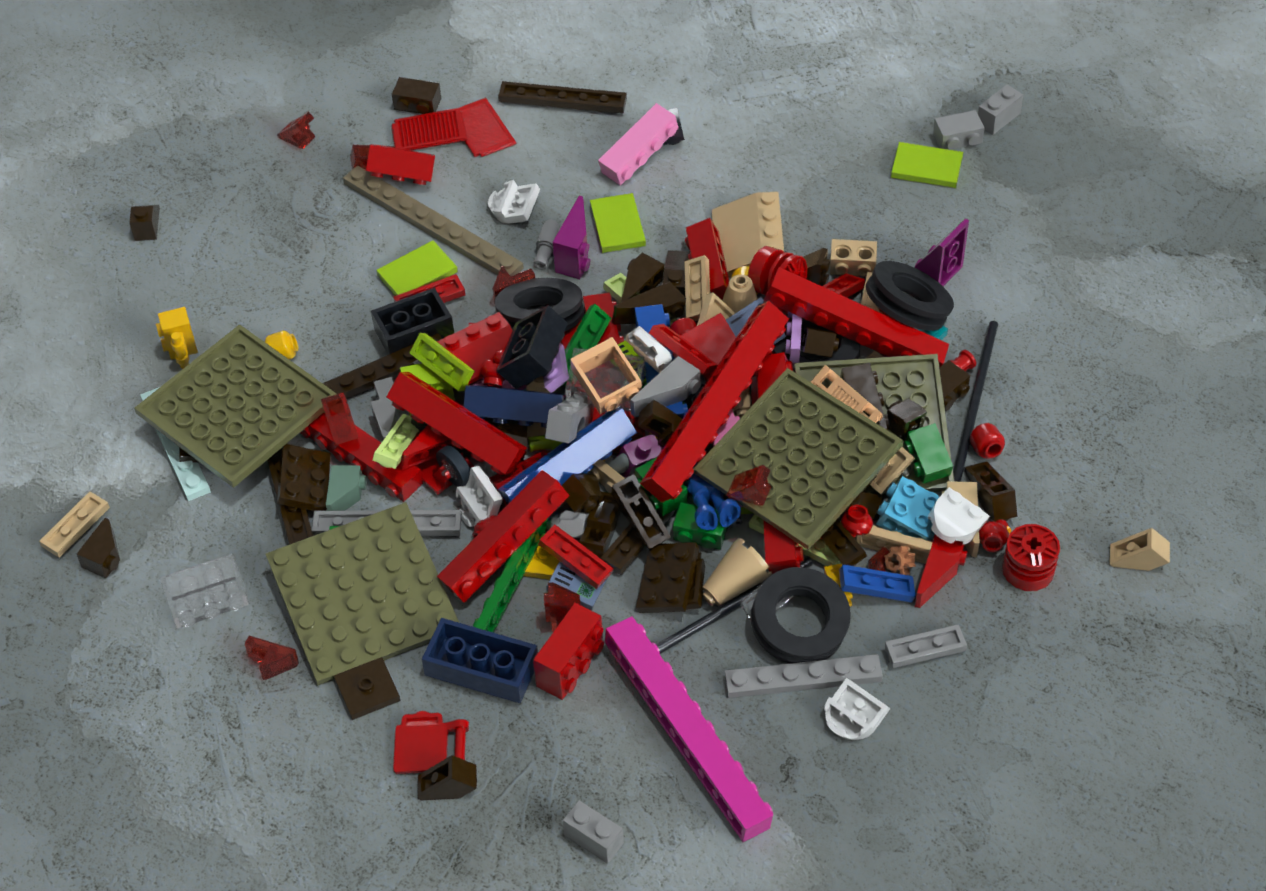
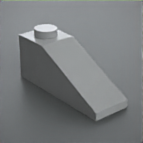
(669, 386)

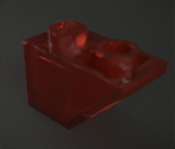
(558, 603)

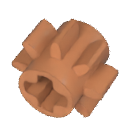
(900, 560)

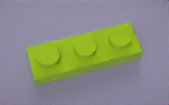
(442, 362)

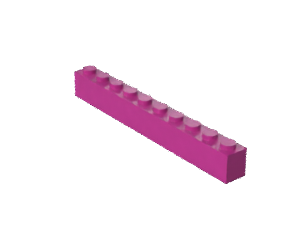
(688, 729)

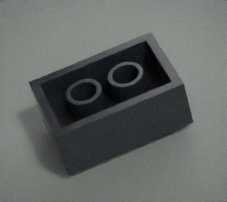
(405, 319)
(532, 347)

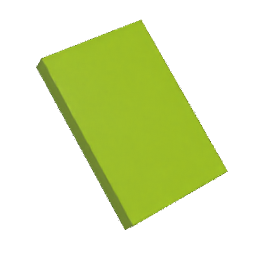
(927, 164)
(617, 222)
(417, 269)

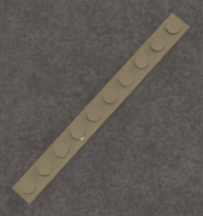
(431, 222)

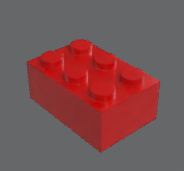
(569, 651)

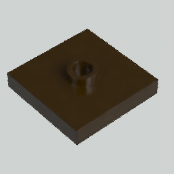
(367, 688)

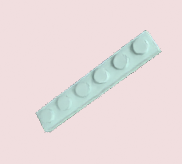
(187, 472)

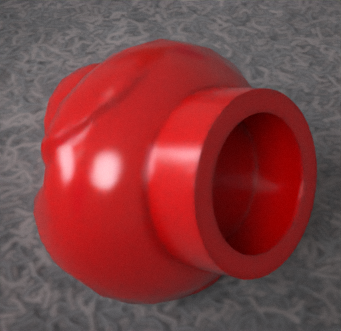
(489, 373)
(857, 520)
(994, 535)

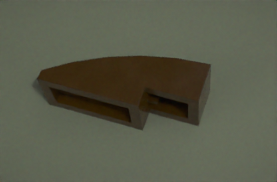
(660, 422)
(601, 525)

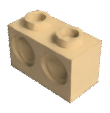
(852, 257)

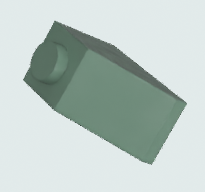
(344, 487)

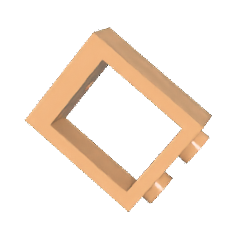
(597, 356)

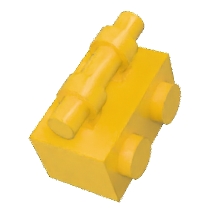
(177, 335)

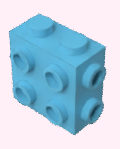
(907, 509)

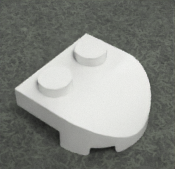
(513, 202)
(648, 347)
(478, 498)
(956, 518)
(854, 712)

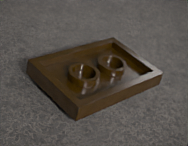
(303, 478)
(667, 578)

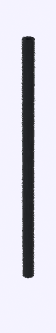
(975, 401)
(712, 617)

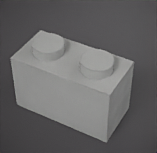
(1000, 109)
(958, 130)
(593, 831)

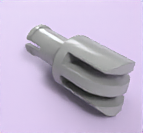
(545, 243)

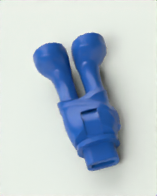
(705, 515)

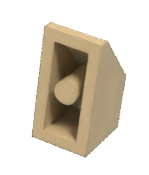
(1140, 551)

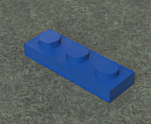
(877, 583)

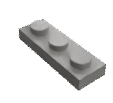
(925, 646)

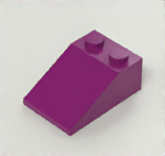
(571, 244)
(947, 256)

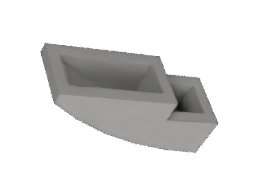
(383, 411)

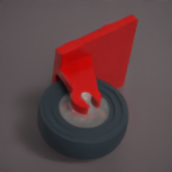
(446, 469)

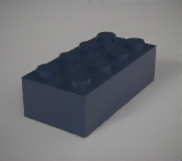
(511, 404)
(480, 660)

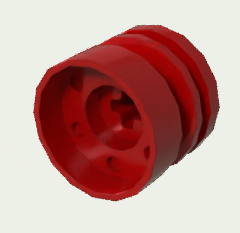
(766, 264)
(1030, 557)

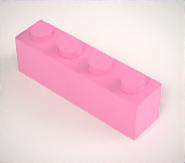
(638, 144)

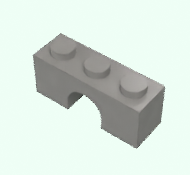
(569, 418)

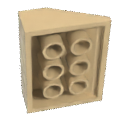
(747, 227)

